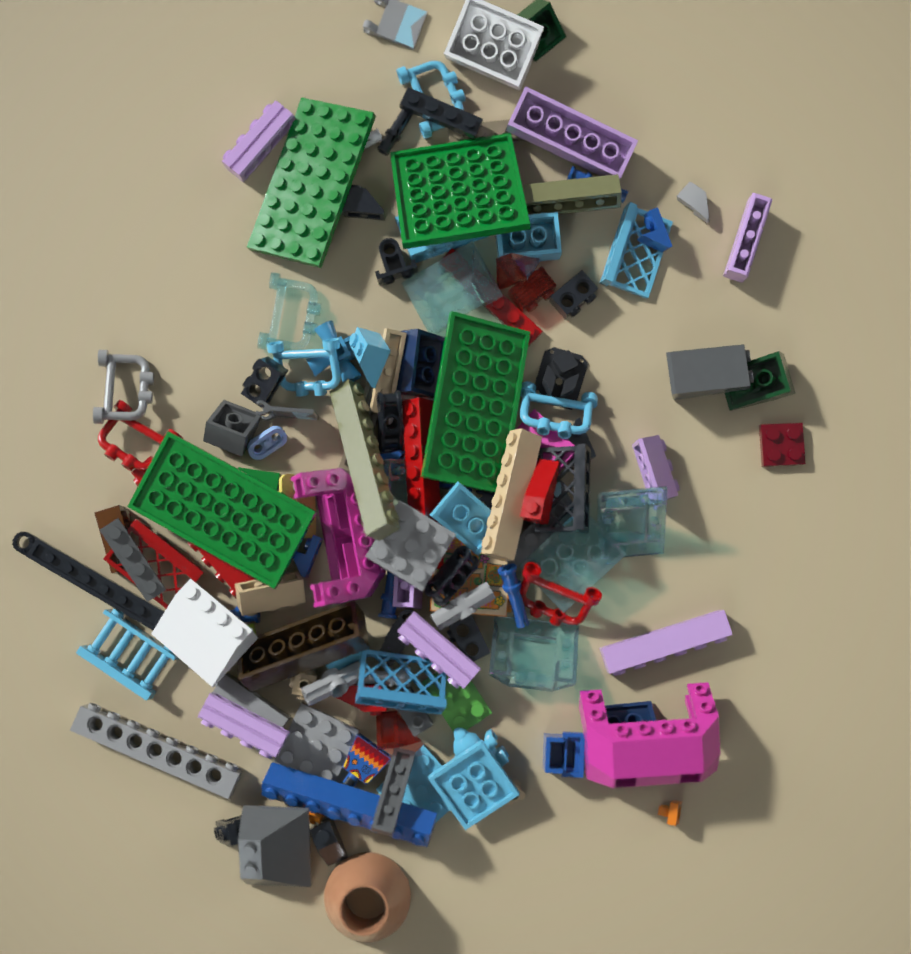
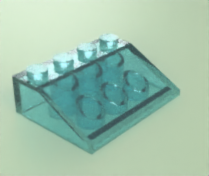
(575, 560)

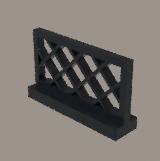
(581, 492)

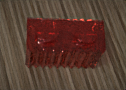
(532, 291)

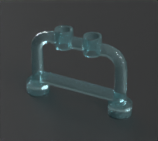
(313, 309)

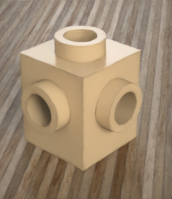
(295, 682)

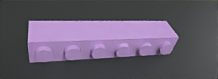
(666, 641)

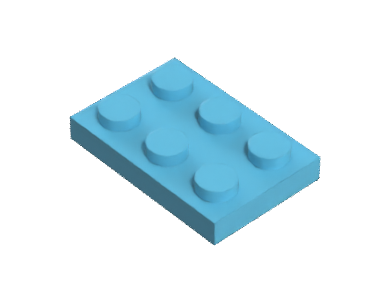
(464, 516)

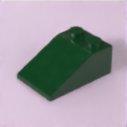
(770, 382)

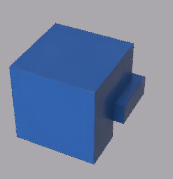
(564, 754)

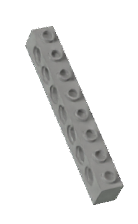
(85, 726)

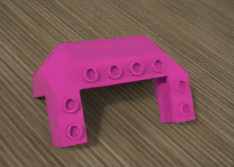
(344, 537)
(651, 750)

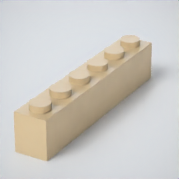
(514, 477)

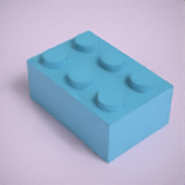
(539, 242)

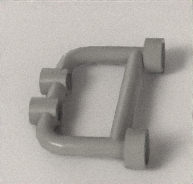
(144, 397)

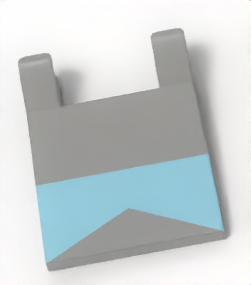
(399, 23)

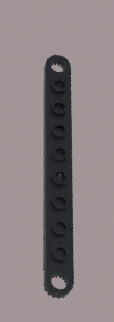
(89, 580)

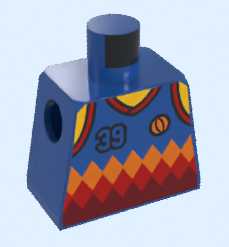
(364, 761)

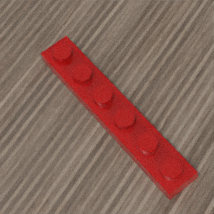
(510, 315)

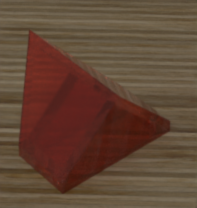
(514, 269)
(393, 731)

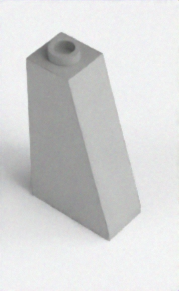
(236, 692)

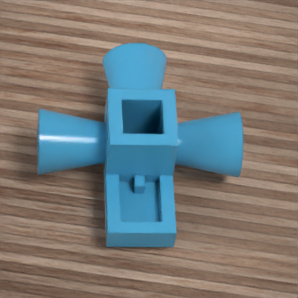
(344, 353)

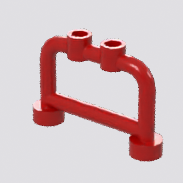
(114, 452)
(531, 575)

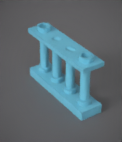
(109, 664)

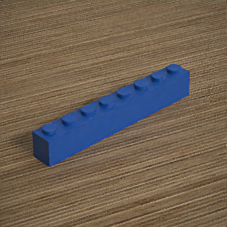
(343, 802)

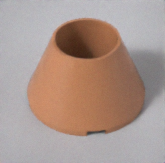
(370, 871)

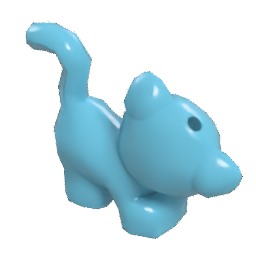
(466, 739)

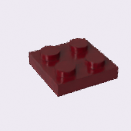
(782, 444)

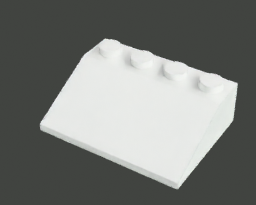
(494, 42)
(203, 633)

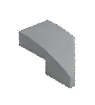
(695, 199)

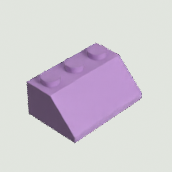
(654, 465)

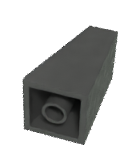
(709, 371)

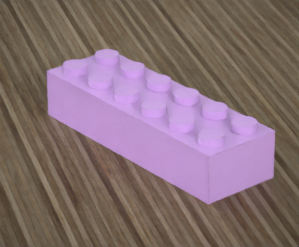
(570, 134)

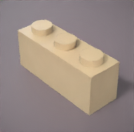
(258, 597)

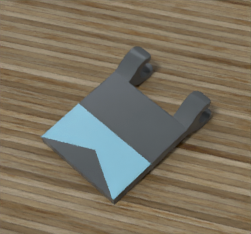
(285, 412)

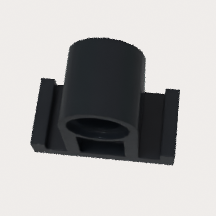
(394, 264)
(228, 830)

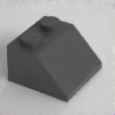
(231, 427)

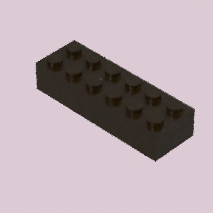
(304, 646)

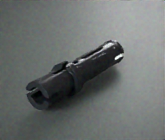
(394, 132)

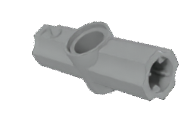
(463, 606)
(333, 683)

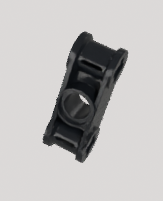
(390, 435)
(451, 576)
(391, 641)

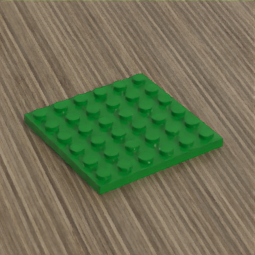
(458, 191)

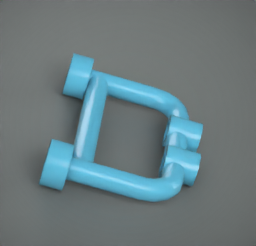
(449, 79)
(319, 387)
(588, 402)

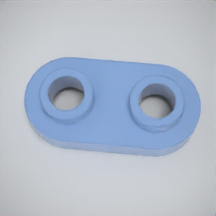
(267, 442)

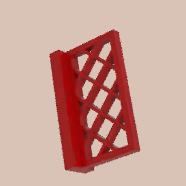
(163, 548)

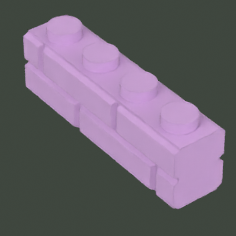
(258, 141)
(747, 237)
(438, 649)
(243, 724)

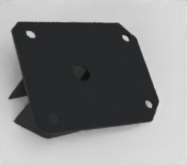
(561, 365)

